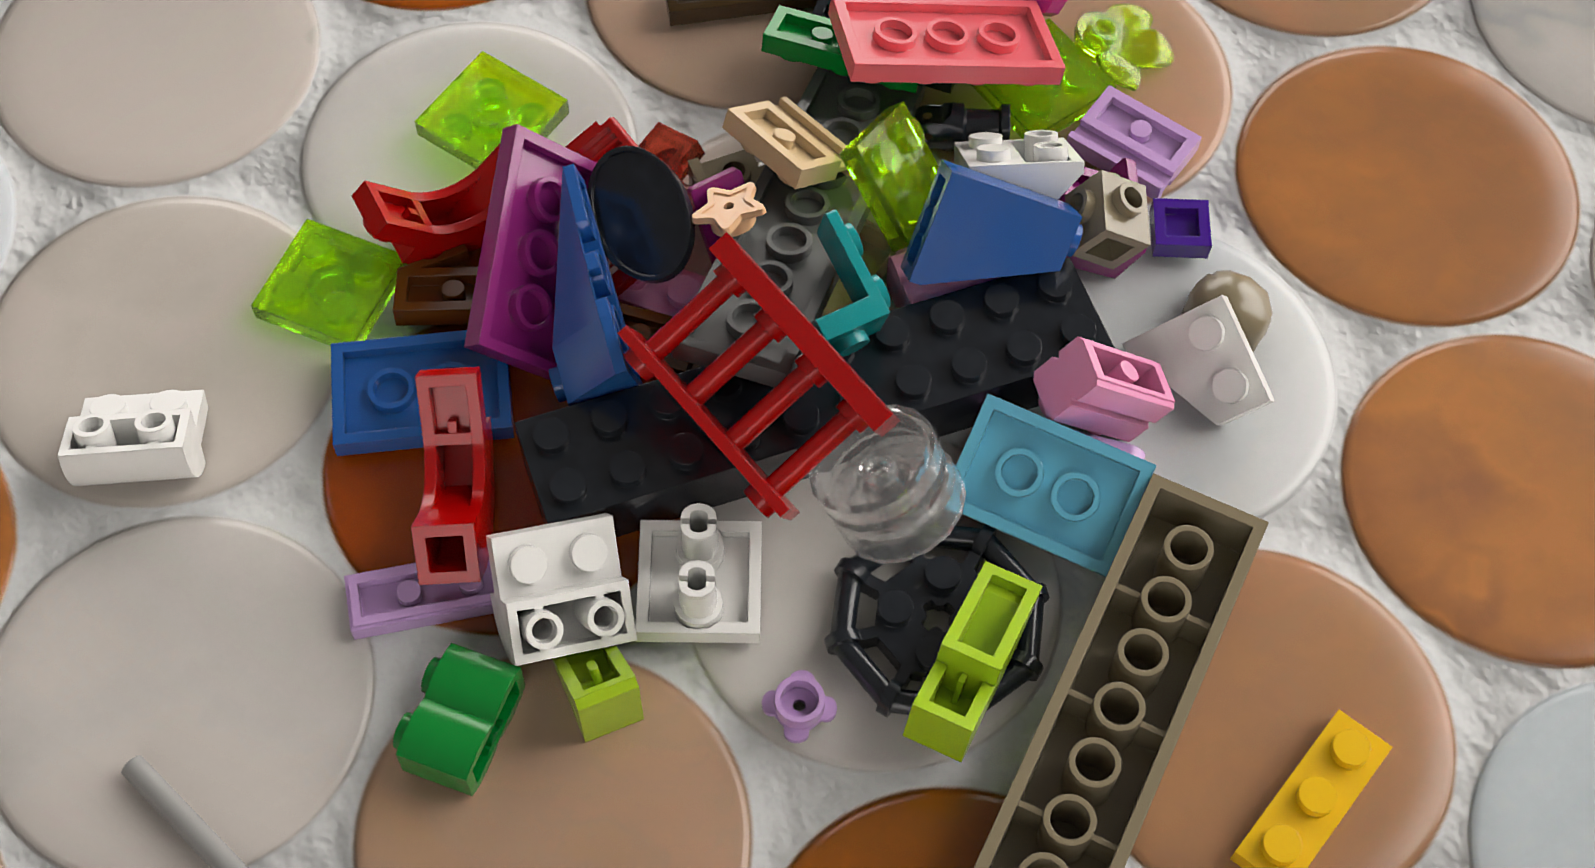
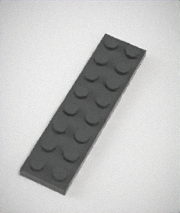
(786, 236)

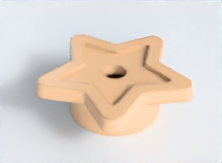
(730, 210)

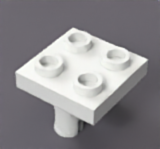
(699, 579)

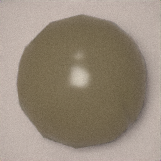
(1246, 297)

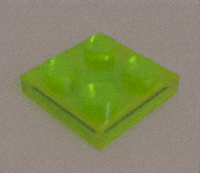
(483, 101)
(1051, 105)
(892, 172)
(329, 285)

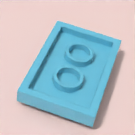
(1050, 484)

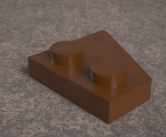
(437, 289)

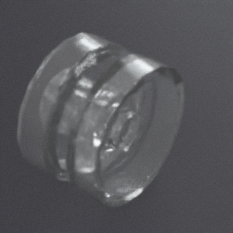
(891, 491)

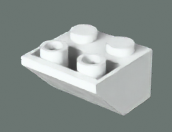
(1035, 163)

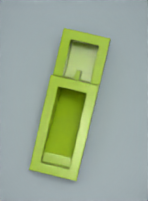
(971, 661)

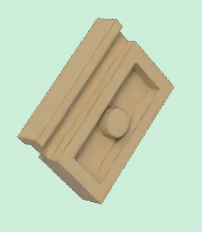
(787, 142)

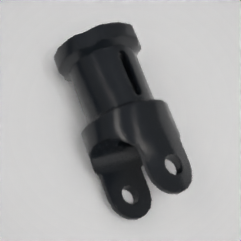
(955, 123)

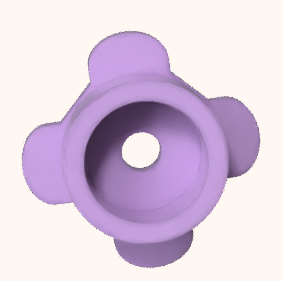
(799, 688)

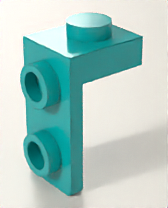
(851, 325)

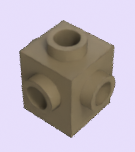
(1112, 218)

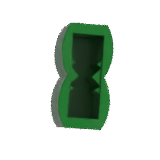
(459, 719)

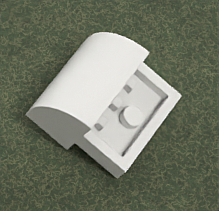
(135, 438)
(559, 589)

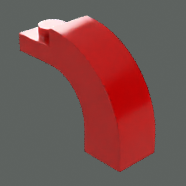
(431, 221)
(457, 478)

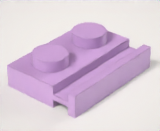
(1128, 129)

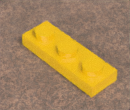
(1314, 797)

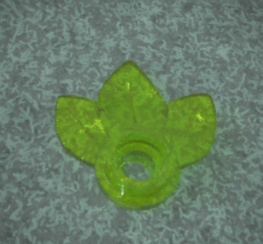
(1123, 43)

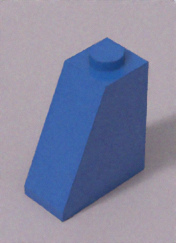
(987, 230)

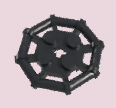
(902, 609)

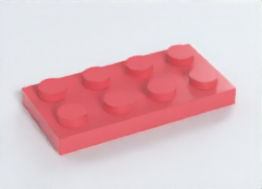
(946, 42)

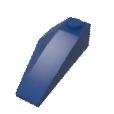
(585, 306)

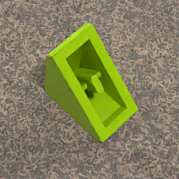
(600, 690)

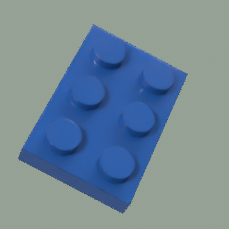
(377, 391)

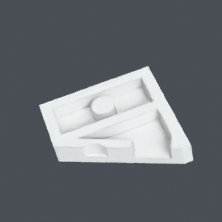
(1207, 361)

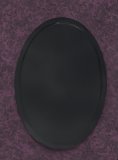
(642, 214)

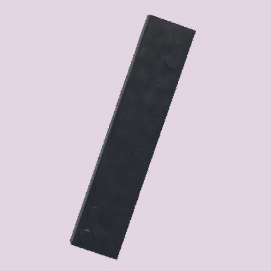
(941, 356)

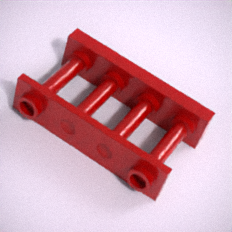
(816, 366)

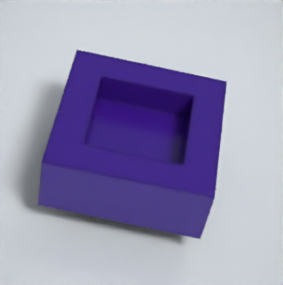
(1180, 228)

